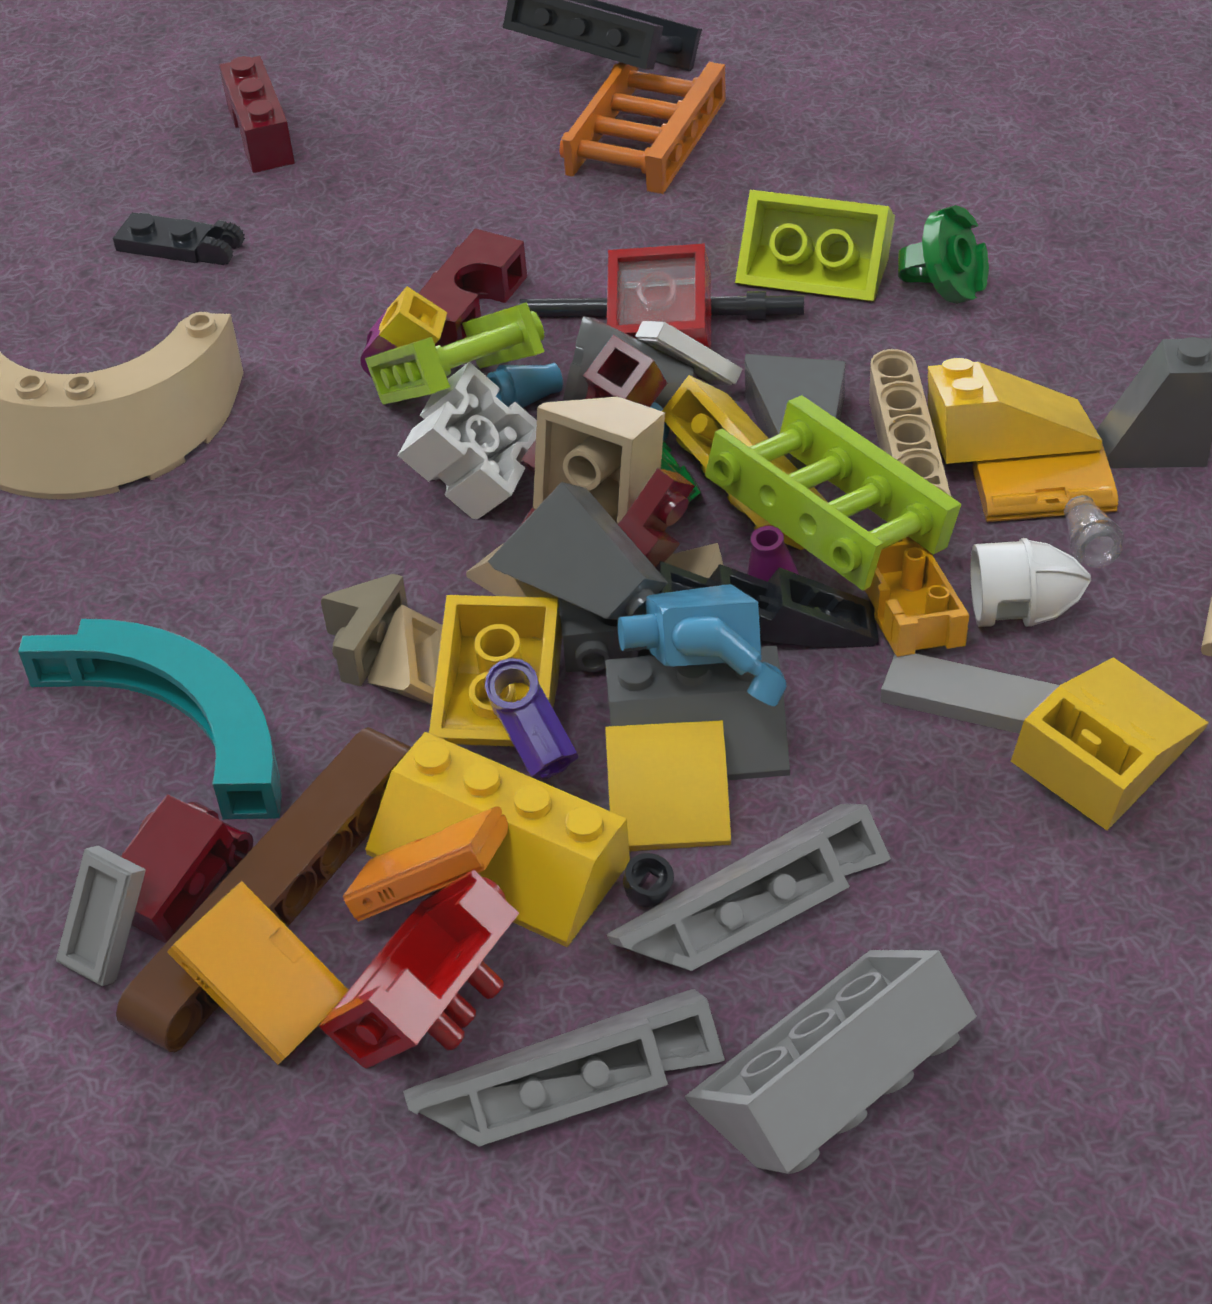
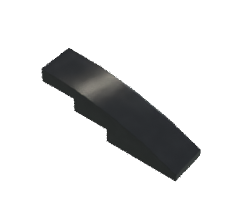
(791, 606)

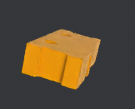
(916, 601)

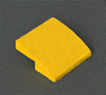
(670, 784)

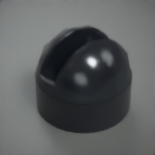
(638, 871)

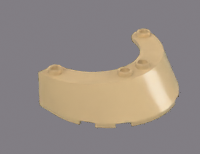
(117, 423)

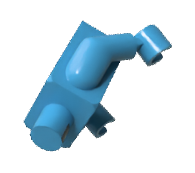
(705, 628)

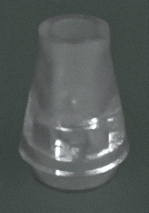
(1092, 534)

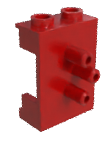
(419, 972)

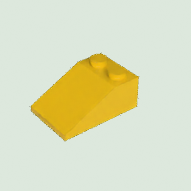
(996, 415)
(475, 638)

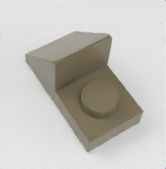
(360, 621)

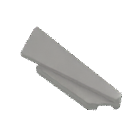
(758, 890)
(572, 1071)

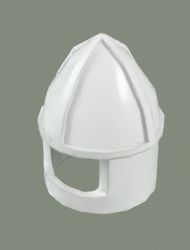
(1024, 582)

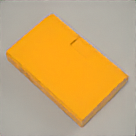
(1043, 484)
(258, 972)

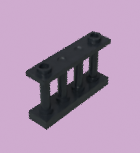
(606, 31)

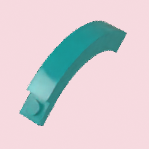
(183, 676)

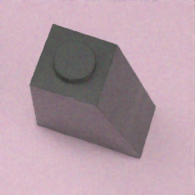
(777, 379)
(1164, 410)
(580, 556)

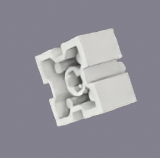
(471, 442)

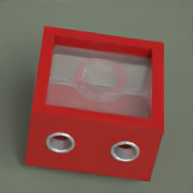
(660, 286)

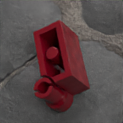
(183, 859)

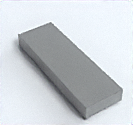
(963, 691)

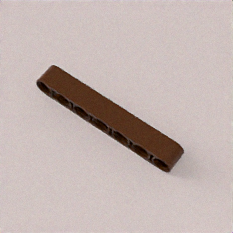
(281, 870)

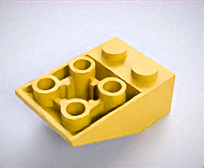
(1104, 739)

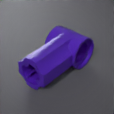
(530, 721)

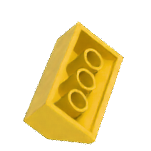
(557, 847)

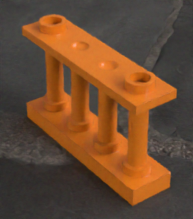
(670, 142)

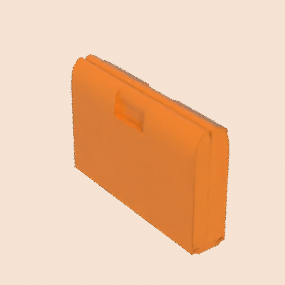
(426, 864)

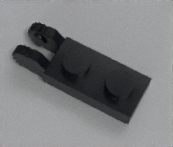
(178, 239)

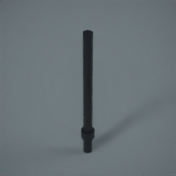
(753, 305)

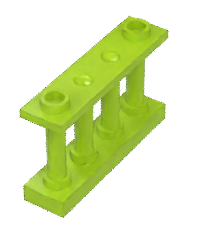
(423, 367)
(851, 463)

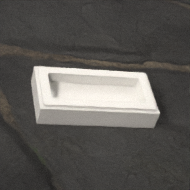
(675, 343)

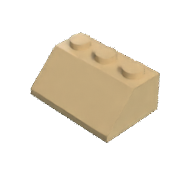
(600, 446)

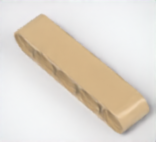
(903, 415)

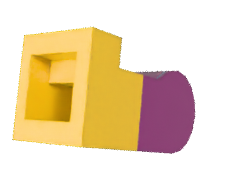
(404, 322)

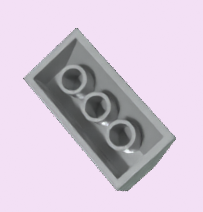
(834, 1057)

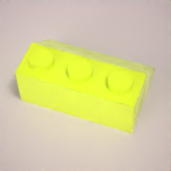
(814, 245)

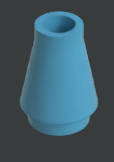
(526, 382)

